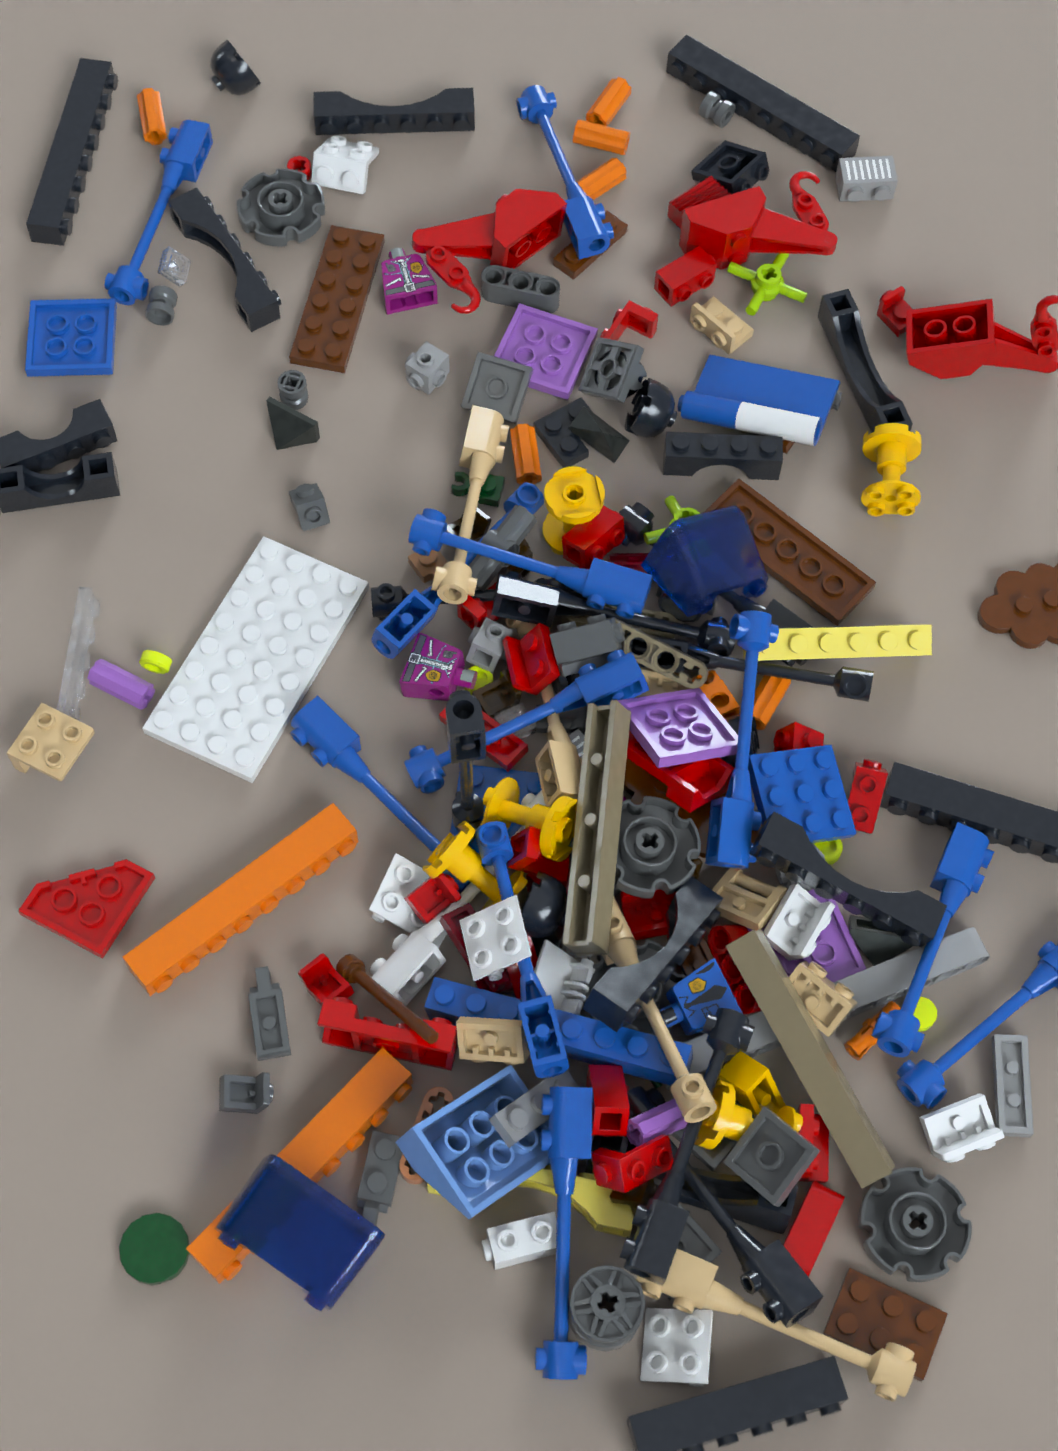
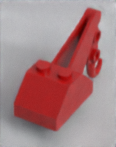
(742, 225)
(508, 237)
(964, 336)

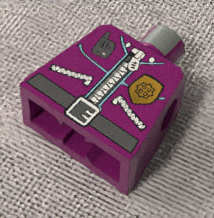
(407, 282)
(435, 670)

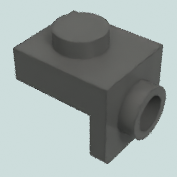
(309, 506)
(245, 1093)

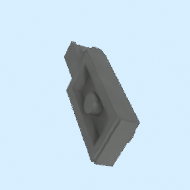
(268, 1017)
(379, 1176)

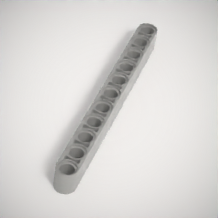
(870, 989)

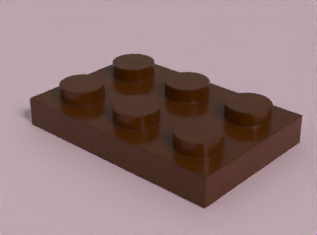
(873, 1314)

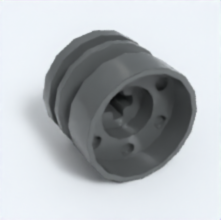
(597, 1327)

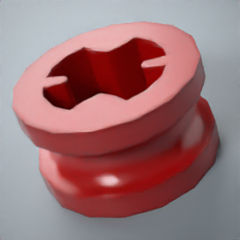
(300, 162)

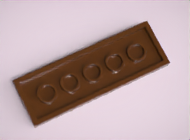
(337, 299)
(798, 556)

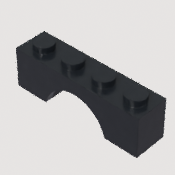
(86, 432)
(755, 455)
(89, 480)

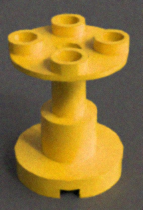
(891, 449)
(571, 500)
(556, 823)
(466, 864)
(733, 1120)

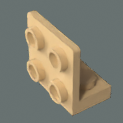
(50, 743)

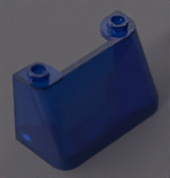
(705, 558)
(300, 1231)

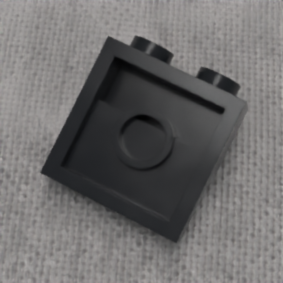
(733, 166)

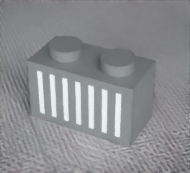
(866, 178)

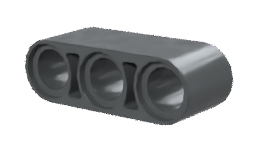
(515, 286)

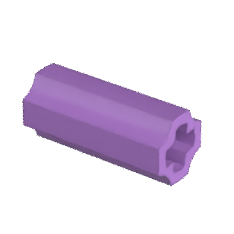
(121, 684)
(654, 1122)

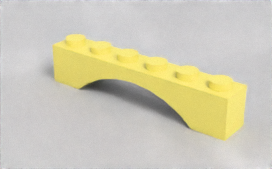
(850, 642)
(587, 1199)

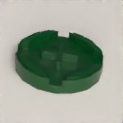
(154, 1249)

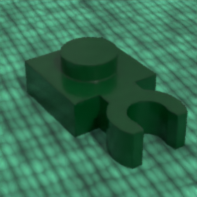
(490, 491)

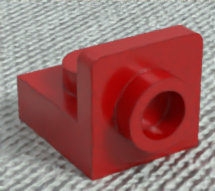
(893, 310)

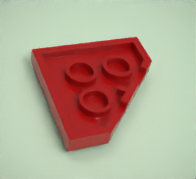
(89, 904)

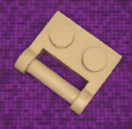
(744, 906)

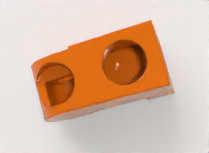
(719, 694)

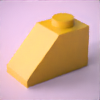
(752, 1084)

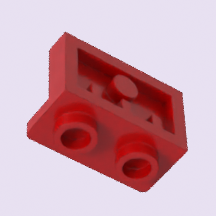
(531, 660)
(817, 1133)

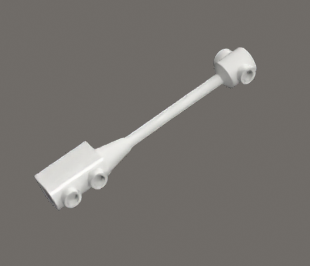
(418, 954)

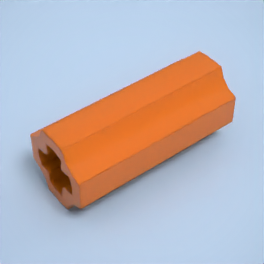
(609, 102)
(152, 116)
(601, 137)
(603, 178)
(525, 454)
(767, 698)

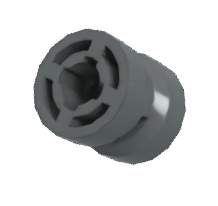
(717, 109)
(161, 305)
(293, 389)

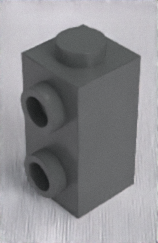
(587, 640)

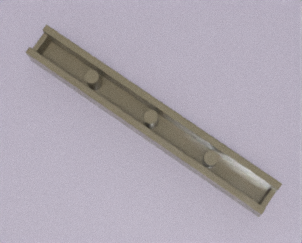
(597, 830)
(811, 1058)

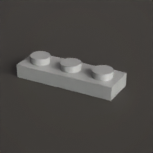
(1012, 1085)
(524, 1113)

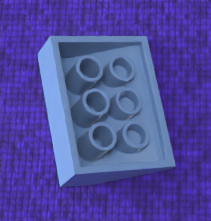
(464, 1153)

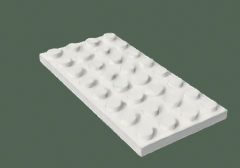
(256, 659)

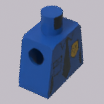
(697, 997)

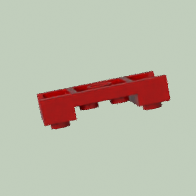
(688, 783)
(348, 1031)

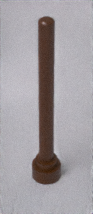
(354, 971)

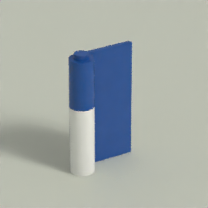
(760, 400)

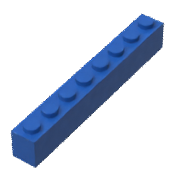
(582, 1036)

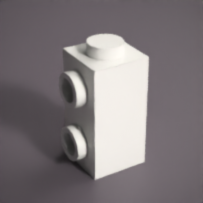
(521, 1241)

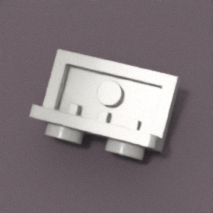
(797, 923)
(960, 1129)

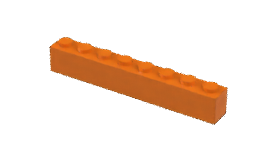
(241, 899)
(321, 1145)

